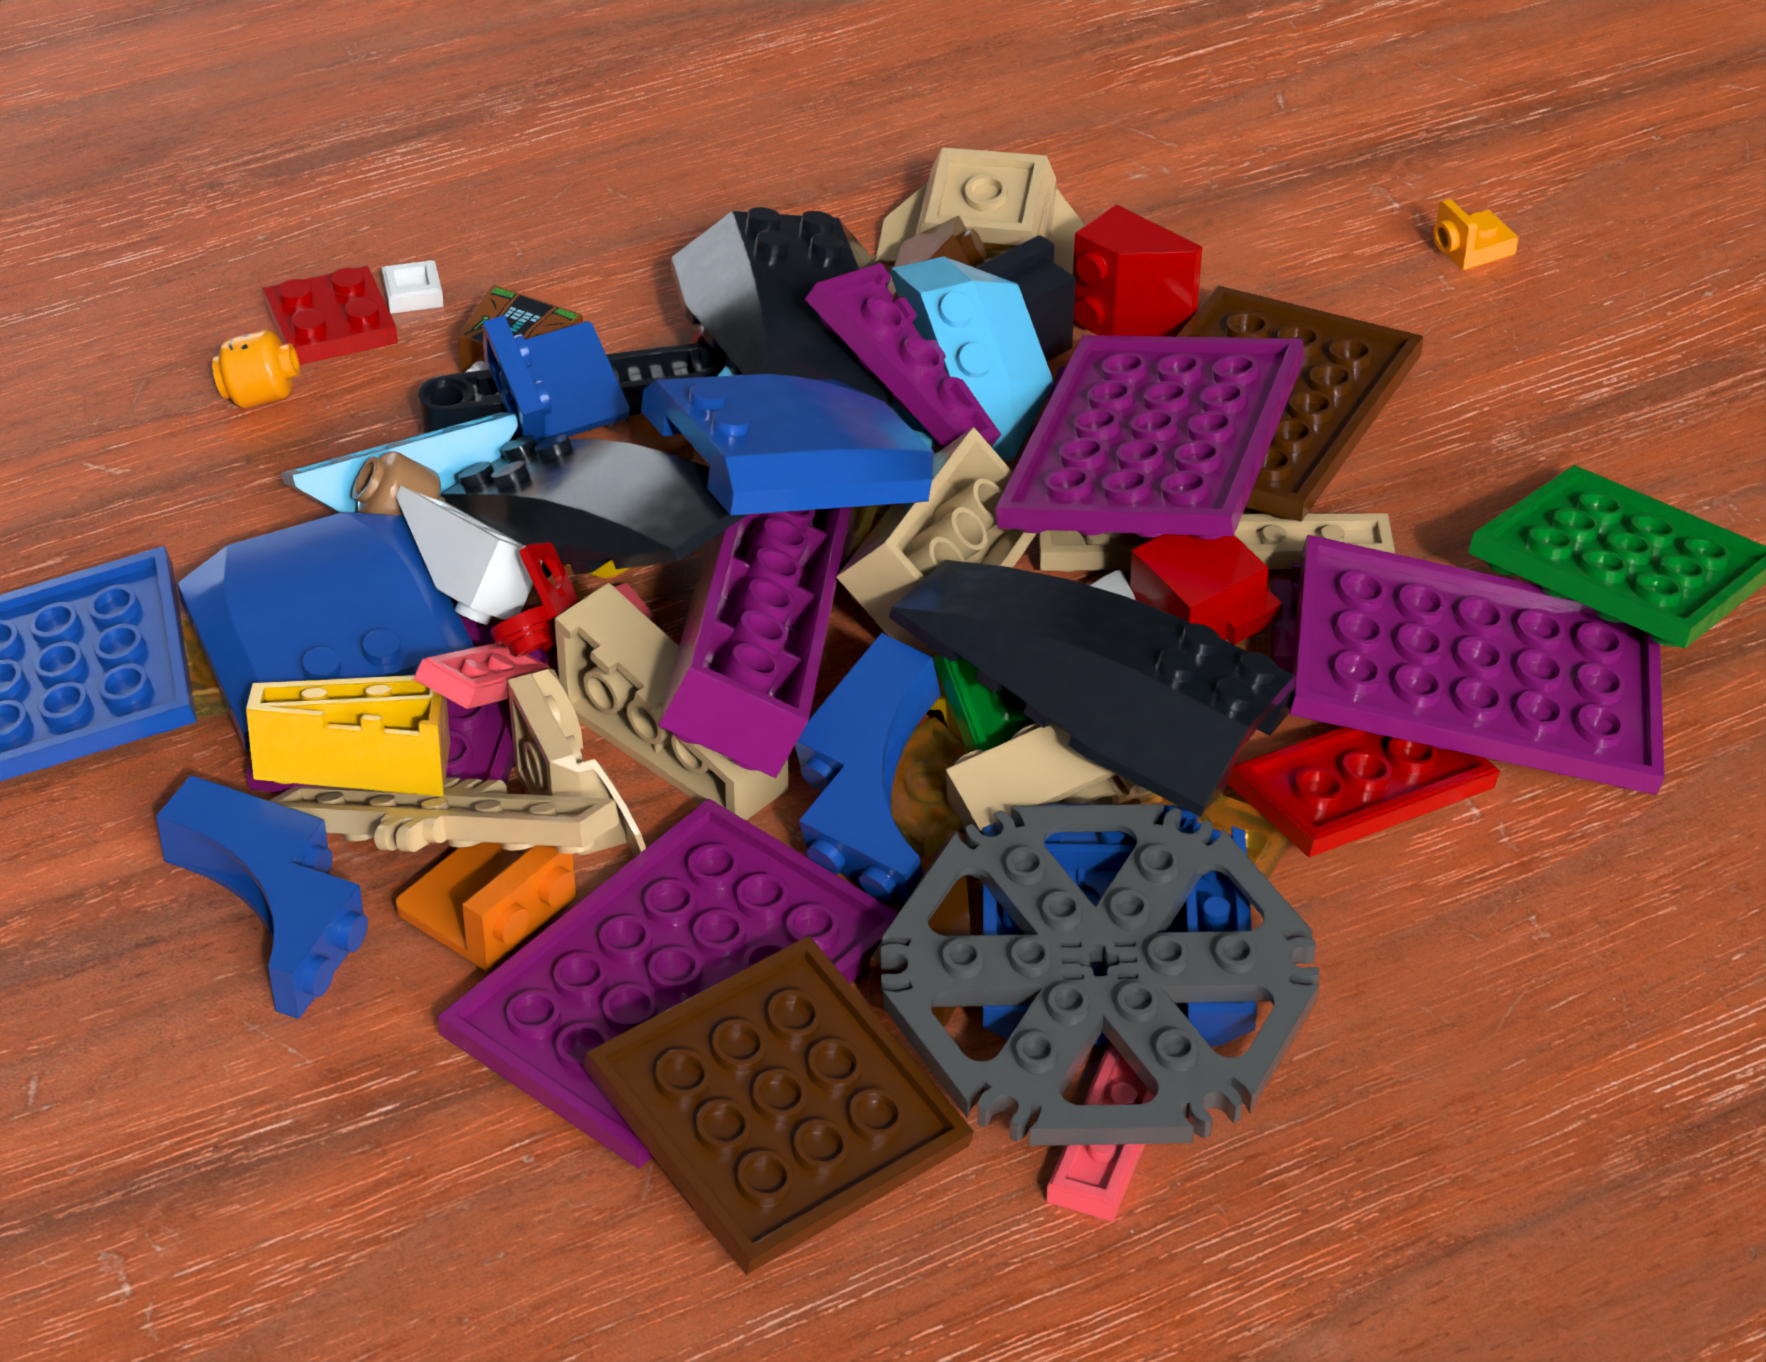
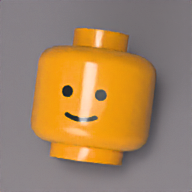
(255, 369)

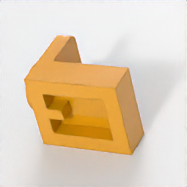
(1472, 237)

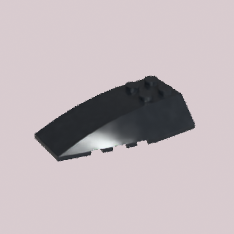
(750, 290)
(594, 501)
(1123, 678)

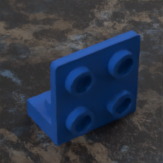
(554, 379)

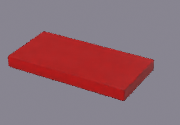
(1355, 785)

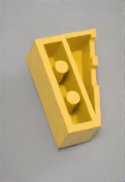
(350, 734)

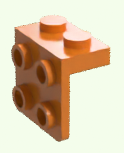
(489, 898)

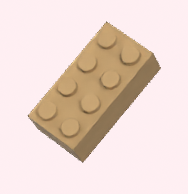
(919, 536)

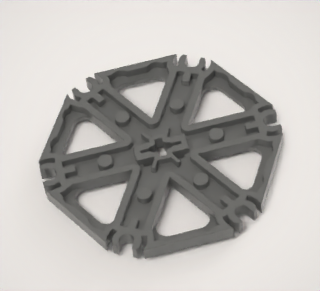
(1071, 1005)

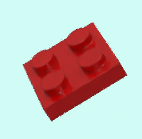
(331, 314)

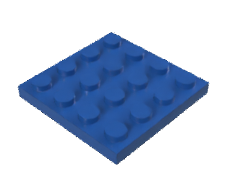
(91, 663)

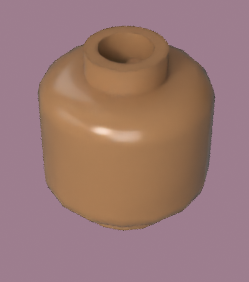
(381, 479)

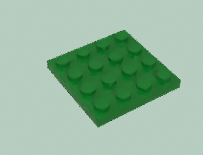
(1624, 556)

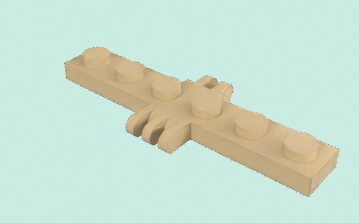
(1269, 538)
(464, 817)

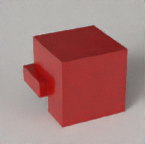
(1206, 583)

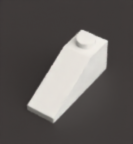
(467, 558)

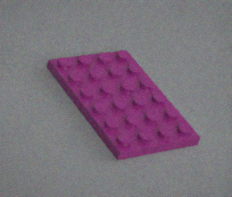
(1153, 436)
(1475, 666)
(649, 937)

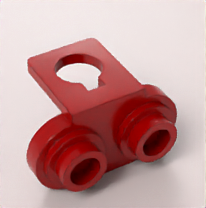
(536, 626)

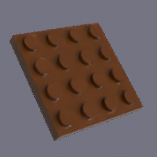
(777, 1103)

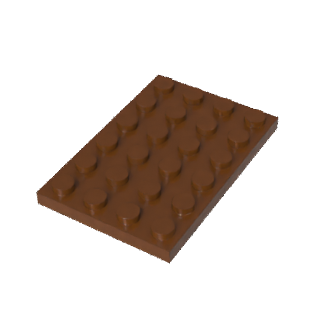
(1338, 393)

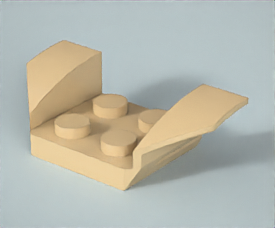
(993, 192)
(550, 758)

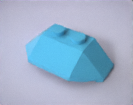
(986, 340)
(442, 450)

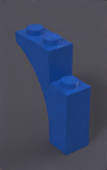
(853, 758)
(281, 870)

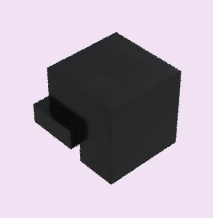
(1045, 290)

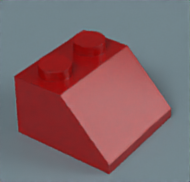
(1134, 276)

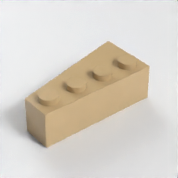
(618, 678)
(1033, 771)

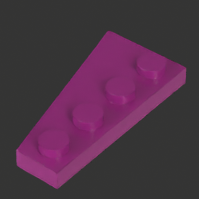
(891, 348)

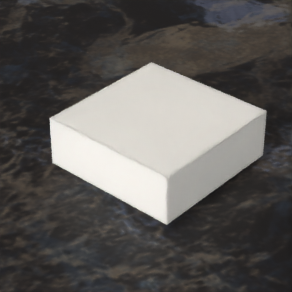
(412, 286)

